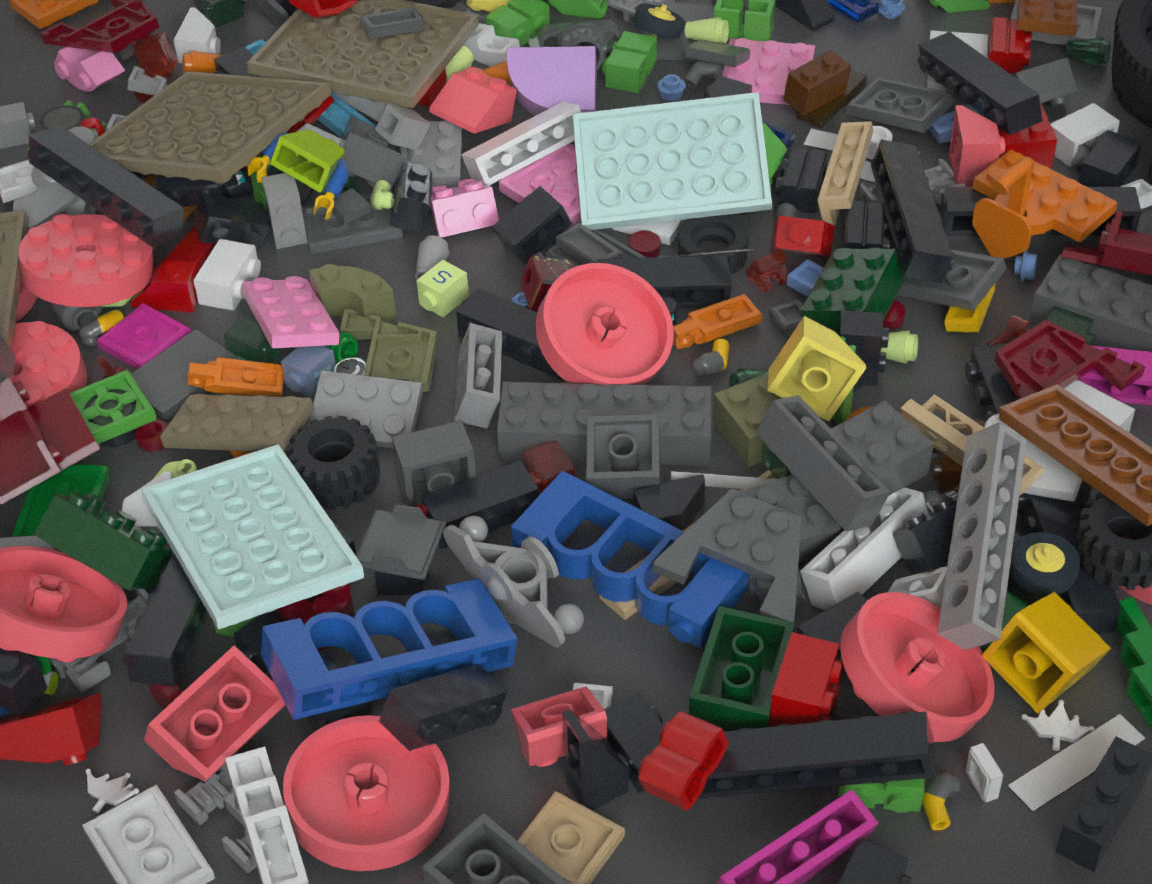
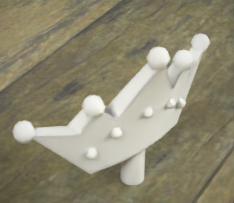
(1057, 726)
(109, 792)

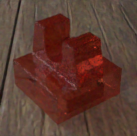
(767, 266)

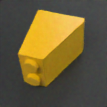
(1045, 651)

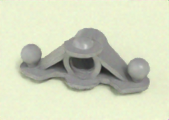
(52, 197)
(515, 580)

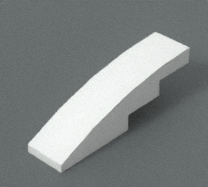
(488, 47)
(265, 818)

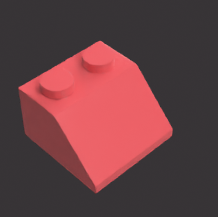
(475, 101)
(973, 145)
(541, 724)

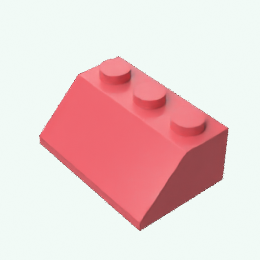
(215, 716)

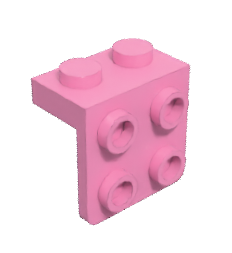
(463, 207)

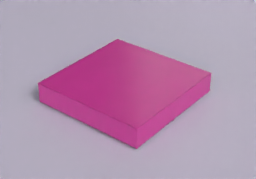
(142, 336)

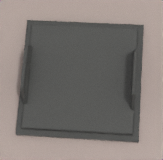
(400, 542)

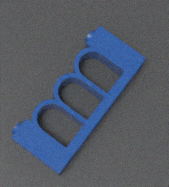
(571, 501)
(311, 689)

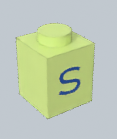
(442, 288)

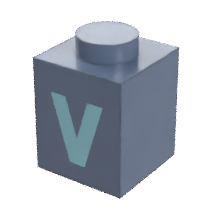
(304, 367)

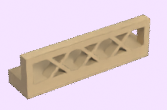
(844, 169)
(947, 437)

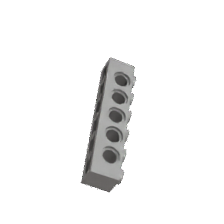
(982, 537)

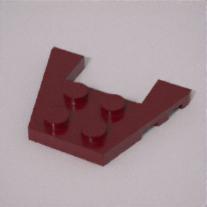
(109, 32)
(1058, 356)

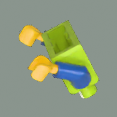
(309, 160)

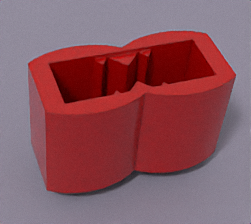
(683, 760)

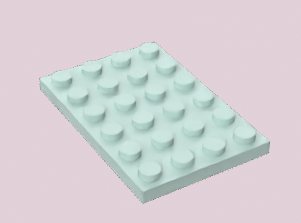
(671, 161)
(251, 535)

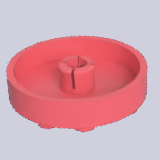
(84, 261)
(597, 299)
(46, 360)
(56, 605)
(899, 635)
(364, 796)

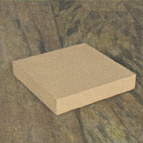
(572, 839)

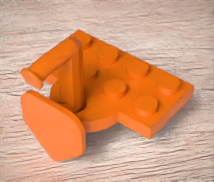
(1031, 202)

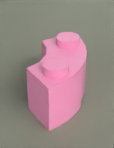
(87, 68)

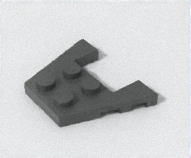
(747, 537)

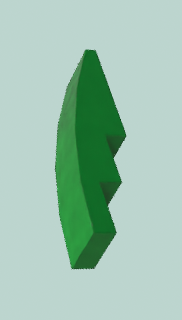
(1136, 656)

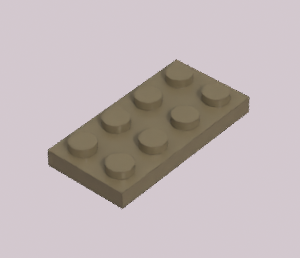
(236, 422)

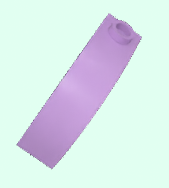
(552, 76)

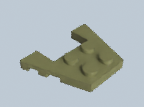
(395, 350)

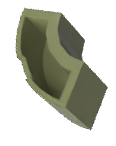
(353, 289)

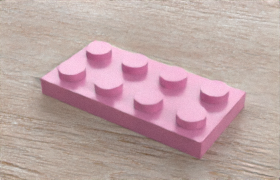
(290, 313)

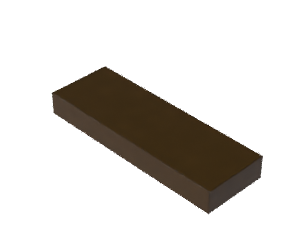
(824, 114)

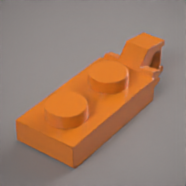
(716, 321)
(237, 377)

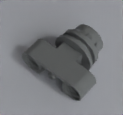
(582, 34)

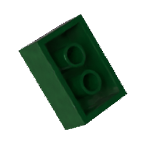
(854, 282)
(105, 540)
(739, 669)

